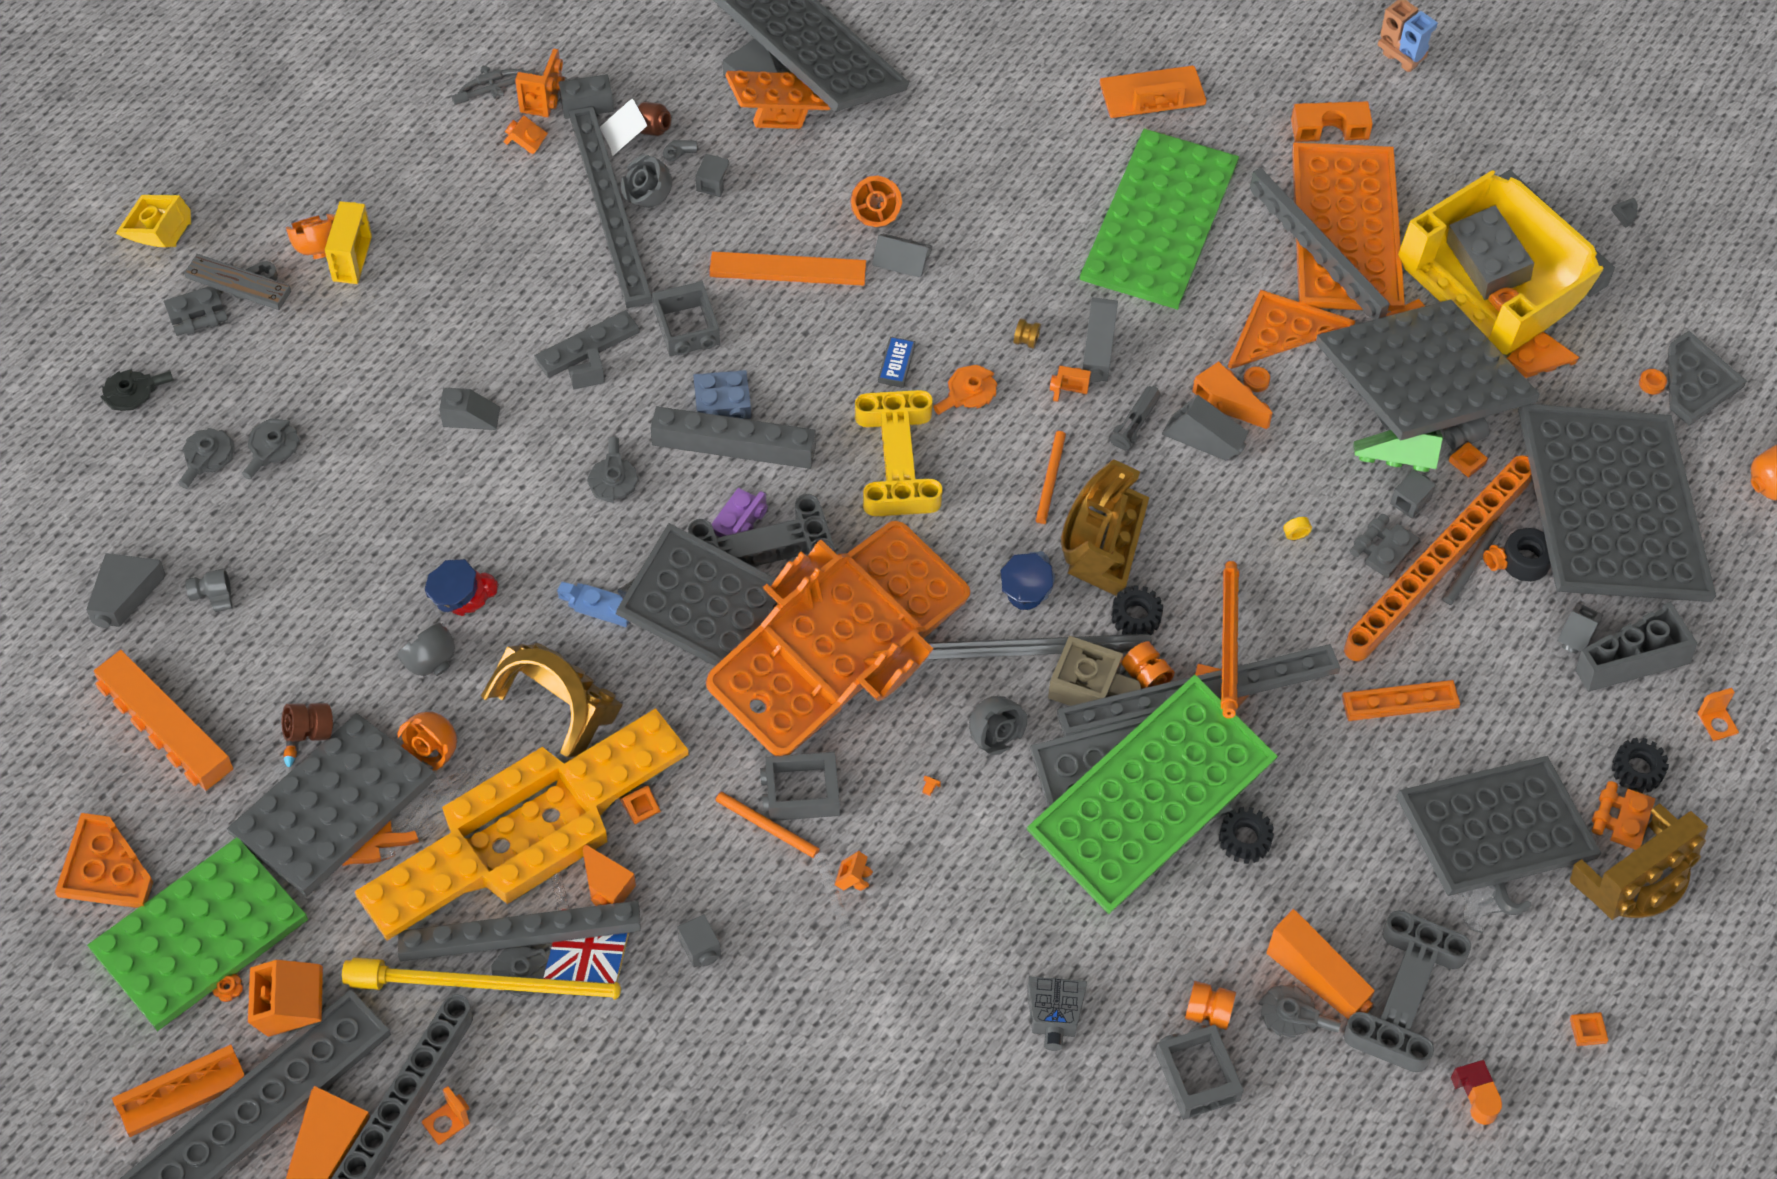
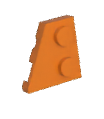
(1541, 355)

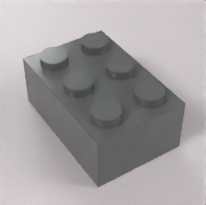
(1490, 252)

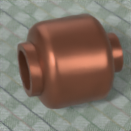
(656, 117)

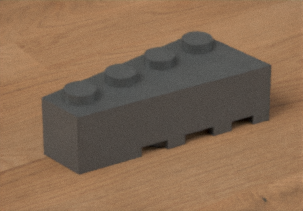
(1638, 650)

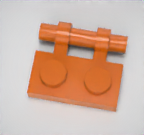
(1632, 817)

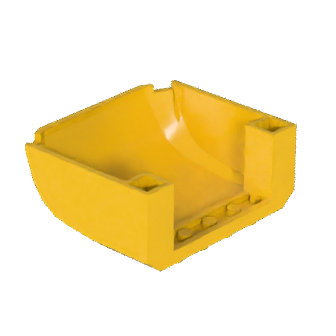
(1561, 257)

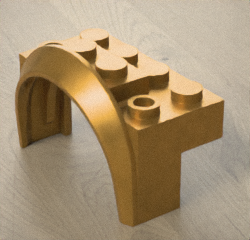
(1084, 528)
(588, 703)
(1675, 845)

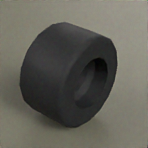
(1520, 566)

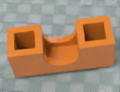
(1350, 117)

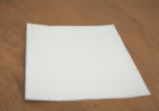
(623, 126)

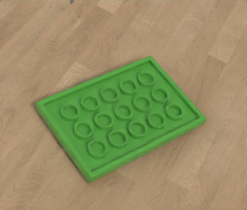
(197, 933)

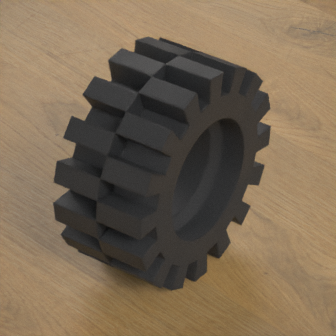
(1137, 598)
(1644, 751)
(1246, 850)

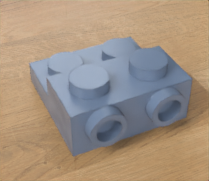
(723, 394)

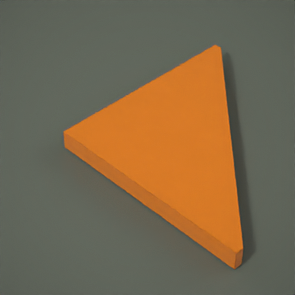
(1281, 325)

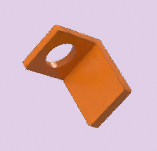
(1715, 707)
(455, 1110)

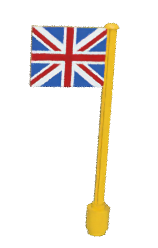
(573, 967)

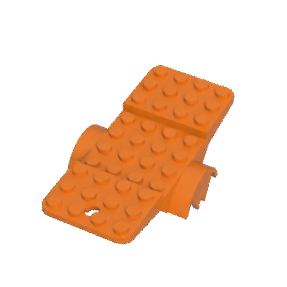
(837, 630)

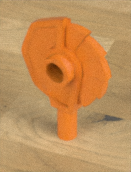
(969, 387)

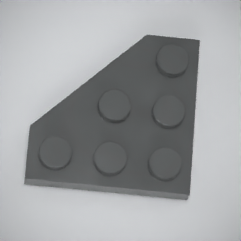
(1698, 378)

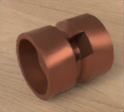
(309, 722)

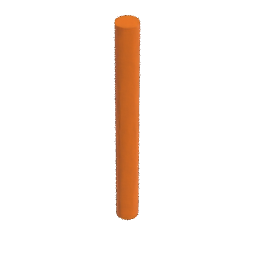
(1050, 478)
(767, 824)

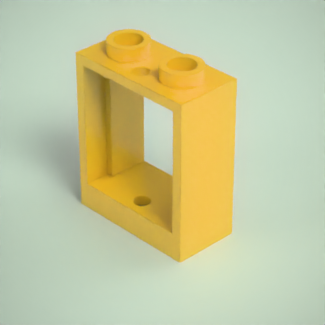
(348, 242)

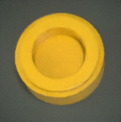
(1297, 528)

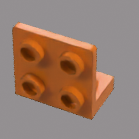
(539, 93)

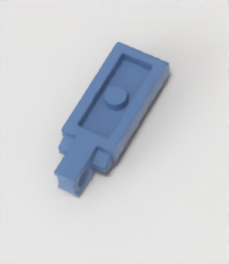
(592, 602)

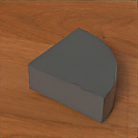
(1626, 211)

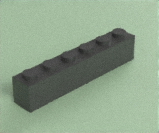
(733, 437)

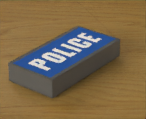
(896, 362)

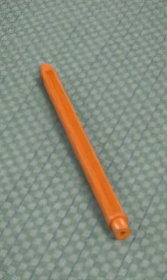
(1229, 640)

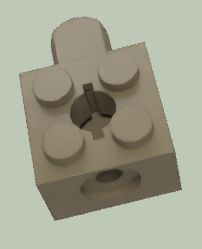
(1090, 665)

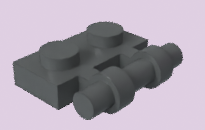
(193, 305)
(1392, 549)

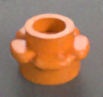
(1497, 556)
(228, 994)

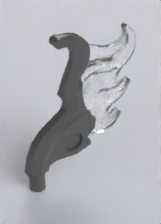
(1488, 901)

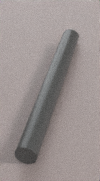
(1472, 562)

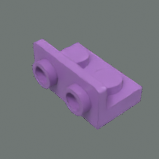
(740, 513)

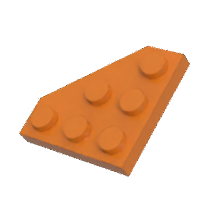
(103, 866)

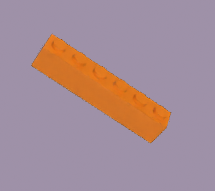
(163, 720)

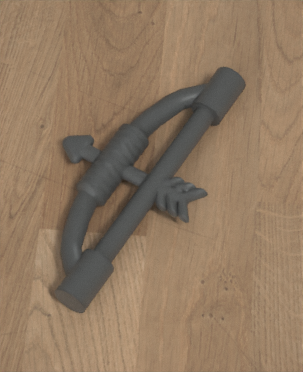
(487, 77)

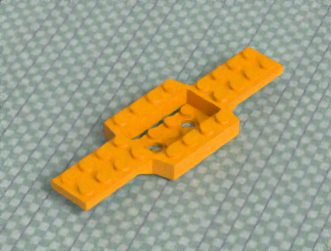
(536, 847)

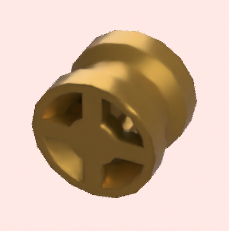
(1027, 333)

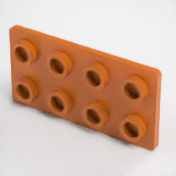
(1152, 91)
(778, 96)

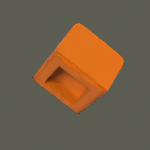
(640, 804)

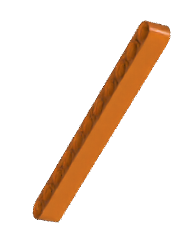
(1482, 512)

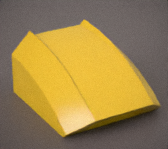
(156, 220)

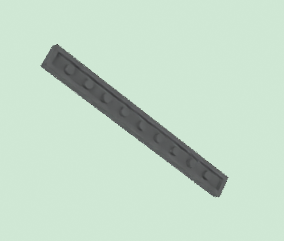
(610, 207)
(1252, 679)

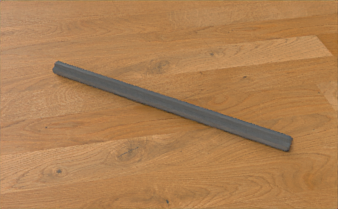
(1029, 646)

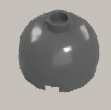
(646, 182)
(429, 652)
(997, 719)

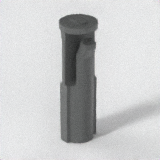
(1138, 415)

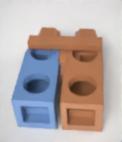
(1406, 34)

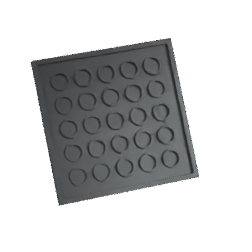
(1426, 369)

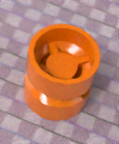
(1146, 666)
(1210, 1005)

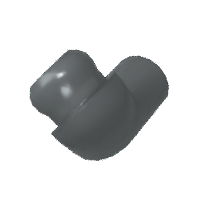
(678, 148)

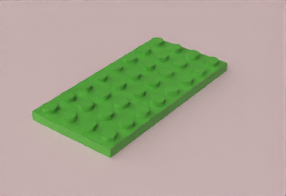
(1159, 219)
(1151, 794)

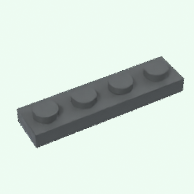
(575, 348)

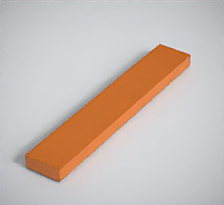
(787, 268)

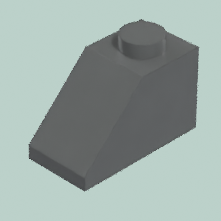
(467, 410)
(1579, 628)

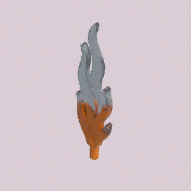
(405, 826)

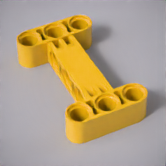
(910, 409)

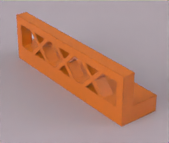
(179, 1090)

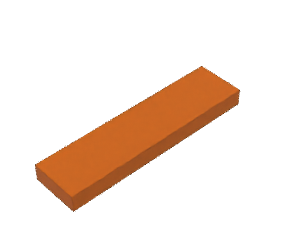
(1400, 700)

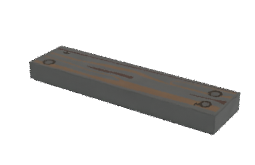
(237, 281)

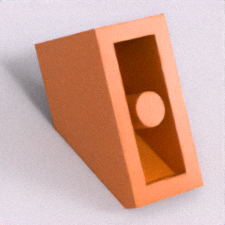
(606, 879)

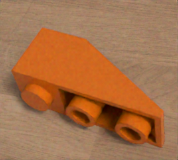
(1230, 396)

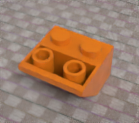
(284, 996)

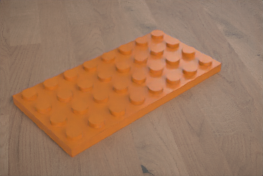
(1355, 205)

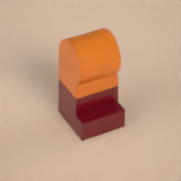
(1480, 1090)

